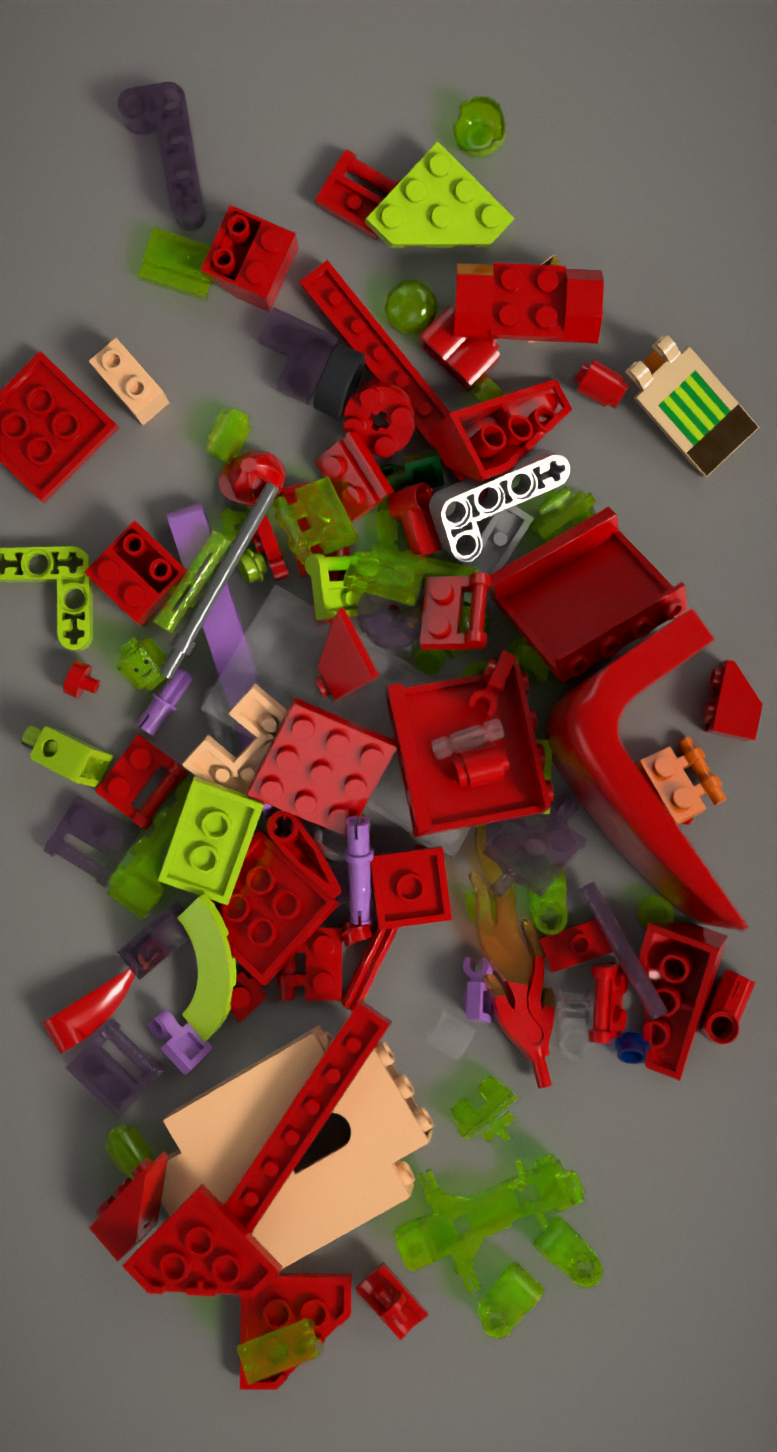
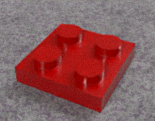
(410, 888)

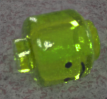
(141, 663)

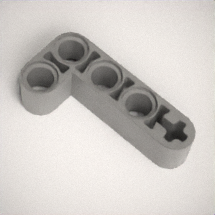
(499, 497)

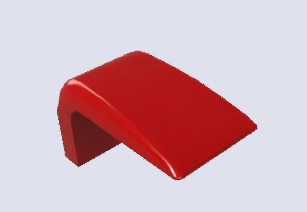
(612, 789)

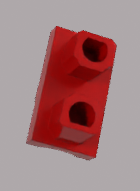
(391, 1301)

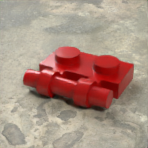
(322, 968)

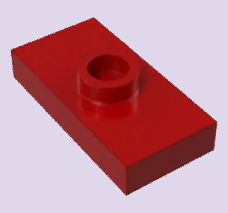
(574, 945)

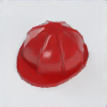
(248, 474)

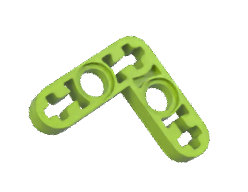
(66, 582)

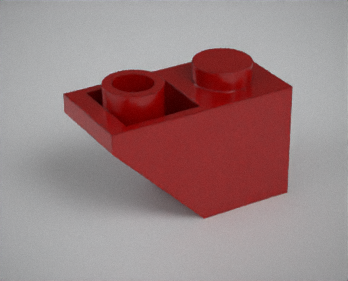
(734, 704)

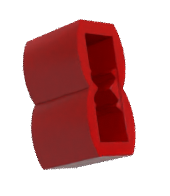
(460, 356)

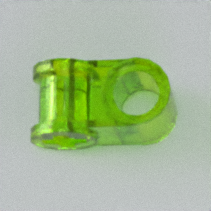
(555, 899)
(565, 1249)
(513, 1297)

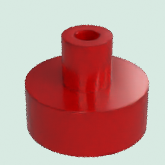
(79, 679)

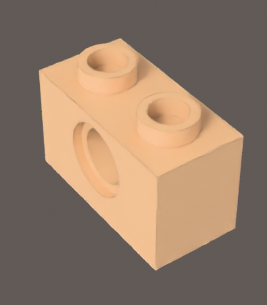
(129, 381)

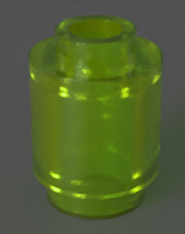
(228, 435)
(127, 1148)

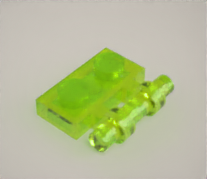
(324, 514)

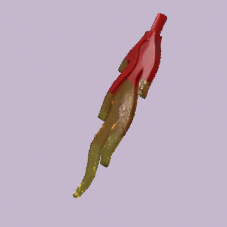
(530, 1014)

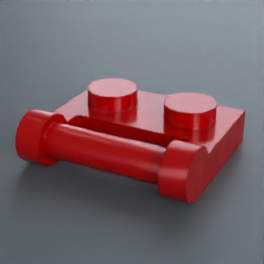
(347, 198)
(444, 612)
(133, 774)
(608, 1010)

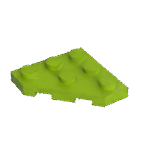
(439, 207)

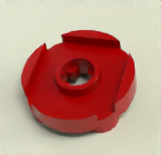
(399, 414)

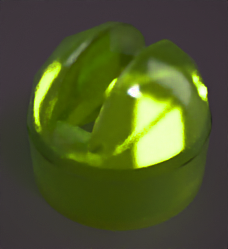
(430, 660)

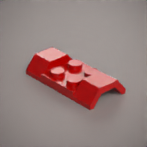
(528, 302)

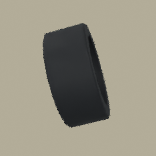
(339, 380)

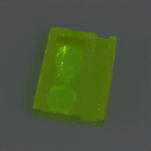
(175, 264)

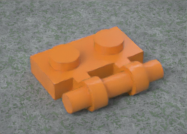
(673, 787)

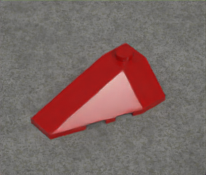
(500, 431)
(682, 968)

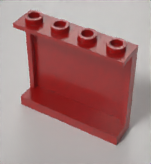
(585, 595)
(429, 783)

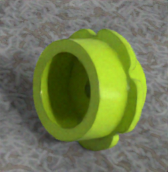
(252, 566)

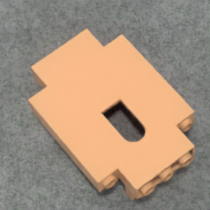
(232, 1121)

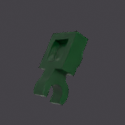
(416, 468)

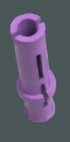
(358, 856)

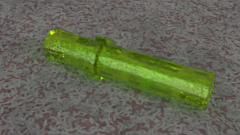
(215, 544)
(432, 566)

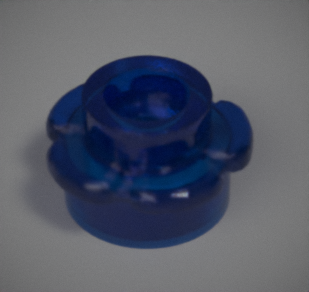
(632, 1048)

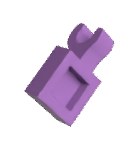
(477, 998)
(183, 1044)

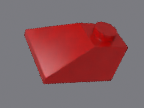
(343, 661)

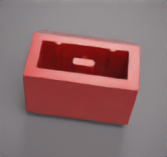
(250, 257)
(136, 573)

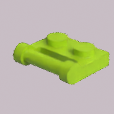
(328, 594)

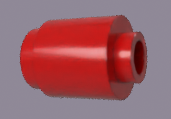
(601, 384)
(480, 765)

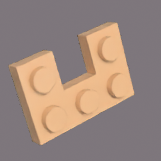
(214, 763)

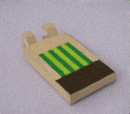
(691, 406)

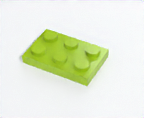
(211, 840)

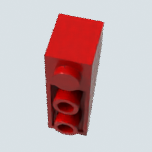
(135, 1211)

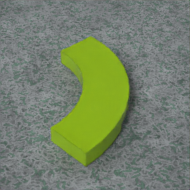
(215, 967)

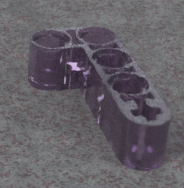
(175, 156)

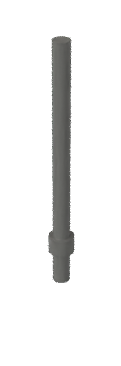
(183, 642)

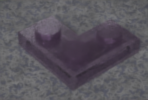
(307, 353)

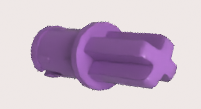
(164, 702)

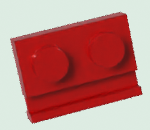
(354, 475)

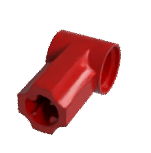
(411, 508)
(729, 1002)

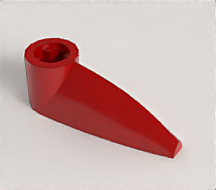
(303, 851)
(88, 1013)

